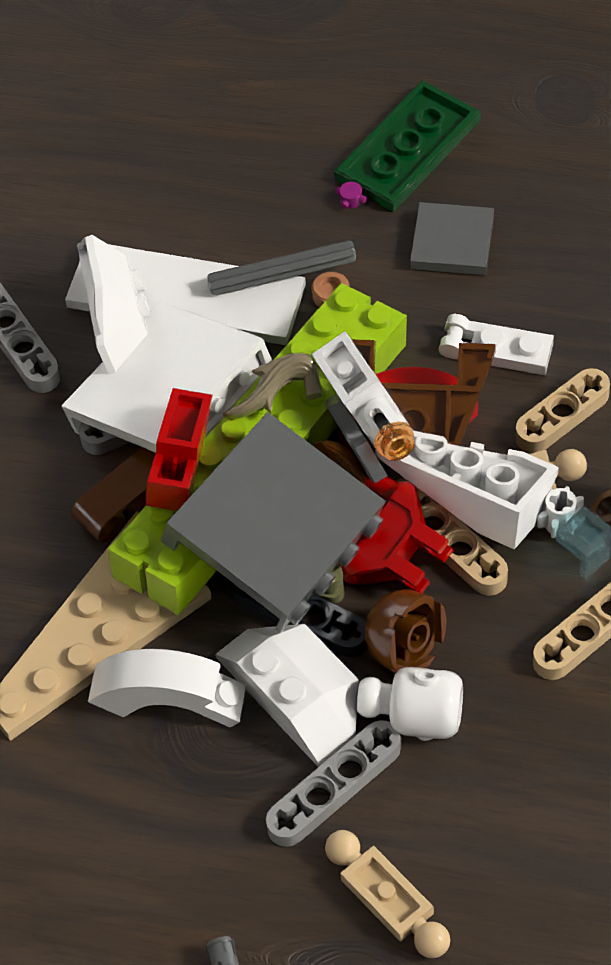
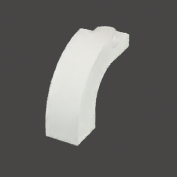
(166, 678)

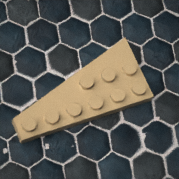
(90, 626)

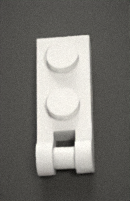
(514, 347)

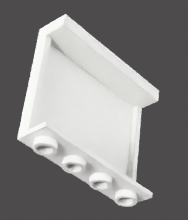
(176, 353)

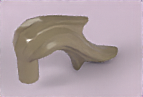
(273, 377)

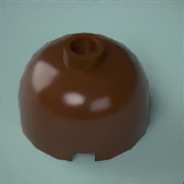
(405, 629)

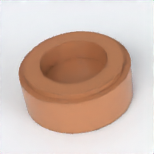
(325, 285)

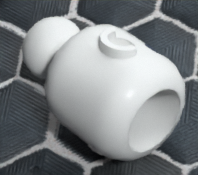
(418, 702)

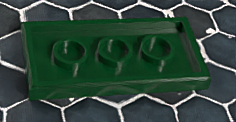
(408, 145)

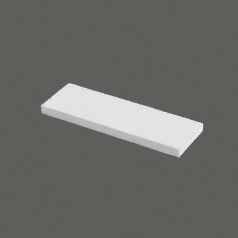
(182, 282)

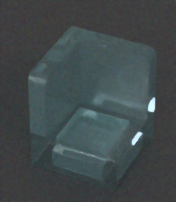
(587, 539)

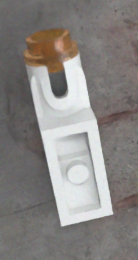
(366, 398)

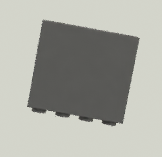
(277, 519)

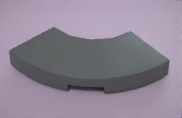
(355, 439)

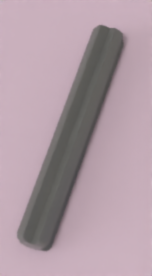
(281, 267)

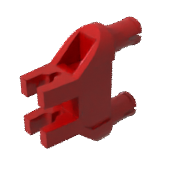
(396, 540)

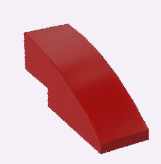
(178, 449)

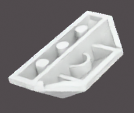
(113, 301)
(297, 686)

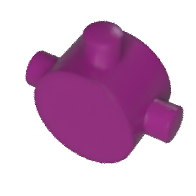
(350, 195)

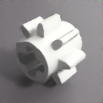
(558, 509)

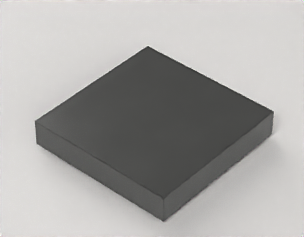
(452, 238)

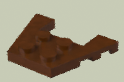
(437, 407)

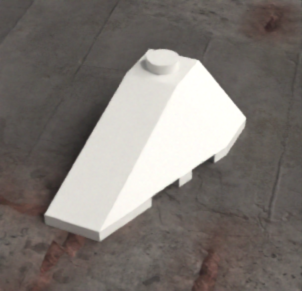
(482, 488)

